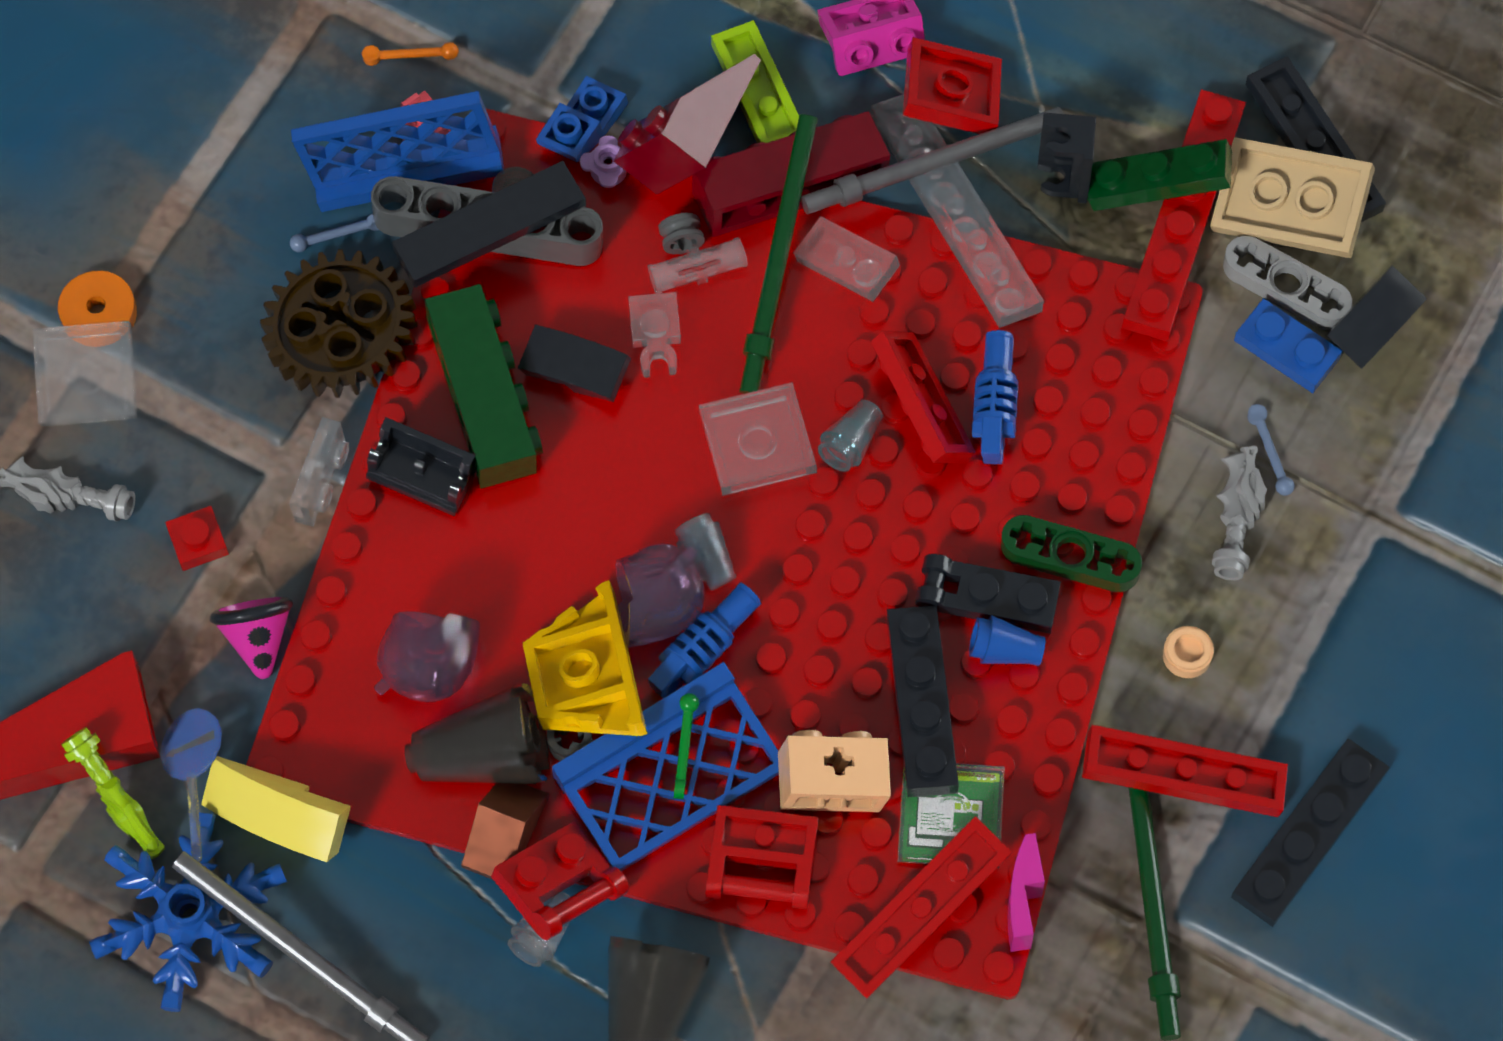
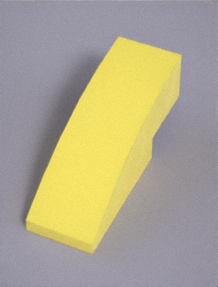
(276, 809)

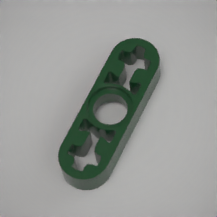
(1109, 550)

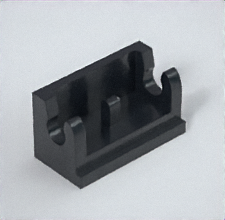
(1068, 149)
(421, 467)

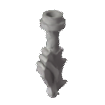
(54, 490)
(1242, 503)

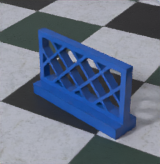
(346, 179)
(661, 721)

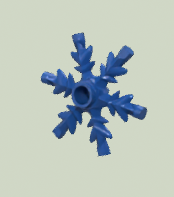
(172, 903)

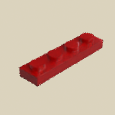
(1185, 771)
(920, 907)

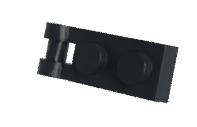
(986, 591)

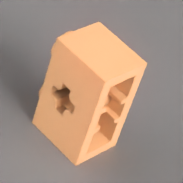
(813, 786)

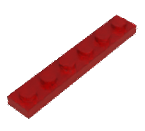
(1179, 228)

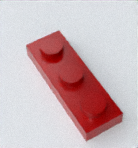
(922, 397)

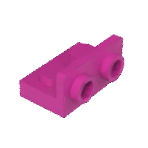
(870, 32)

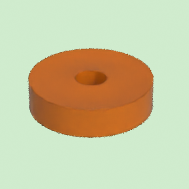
(96, 289)

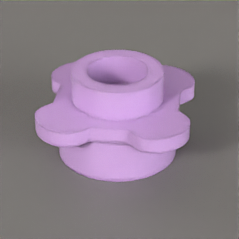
(593, 162)

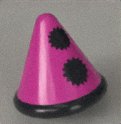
(255, 630)

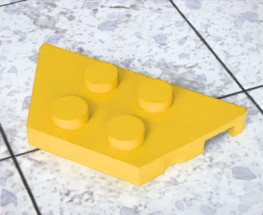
(585, 671)

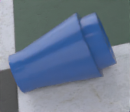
(1005, 643)

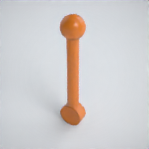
(372, 55)

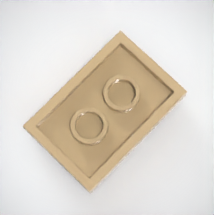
(1293, 197)

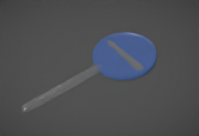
(187, 753)

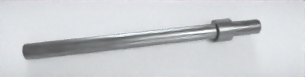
(851, 189)
(379, 1012)

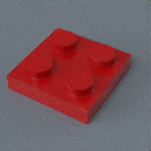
(952, 86)

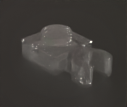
(655, 327)

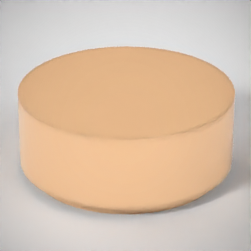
(1188, 652)

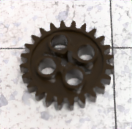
(361, 290)

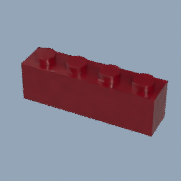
(750, 183)

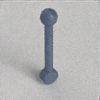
(300, 242)
(1257, 416)

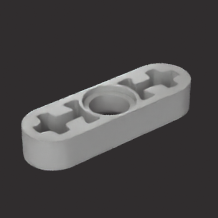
(1249, 278)

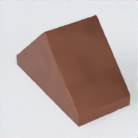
(502, 826)

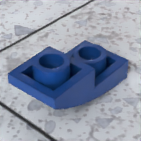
(584, 120)

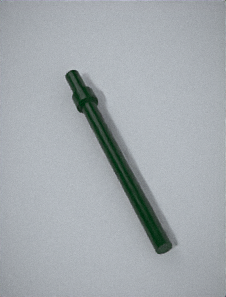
(759, 345)
(1163, 984)

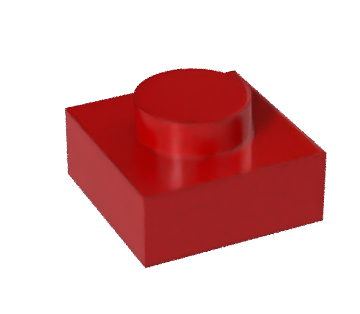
(197, 538)

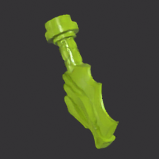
(120, 806)

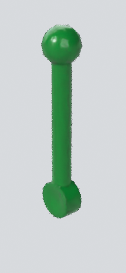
(688, 703)

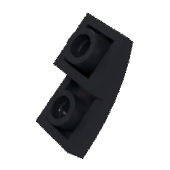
(1376, 317)
(575, 362)

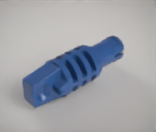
(995, 397)
(703, 642)

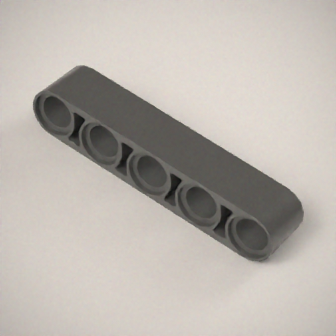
(424, 197)

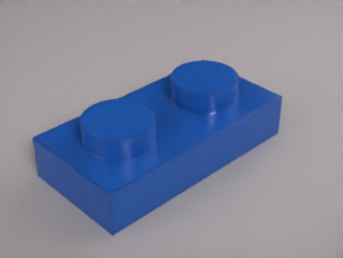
(1288, 345)

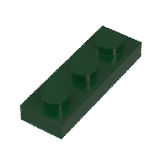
(1160, 175)

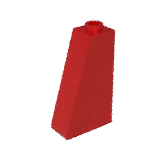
(104, 700)

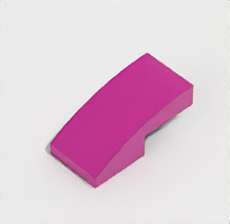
(1025, 884)

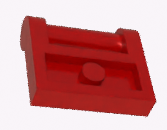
(762, 840)
(549, 869)

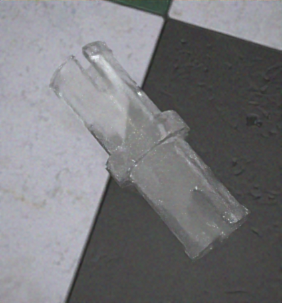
(726, 256)

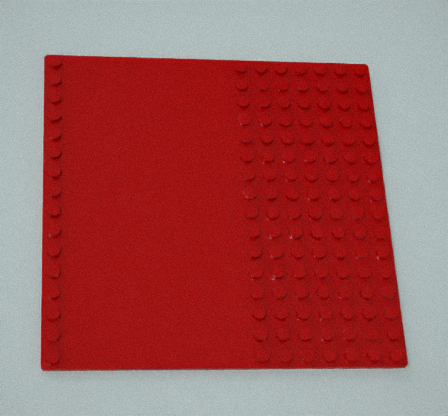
(813, 548)

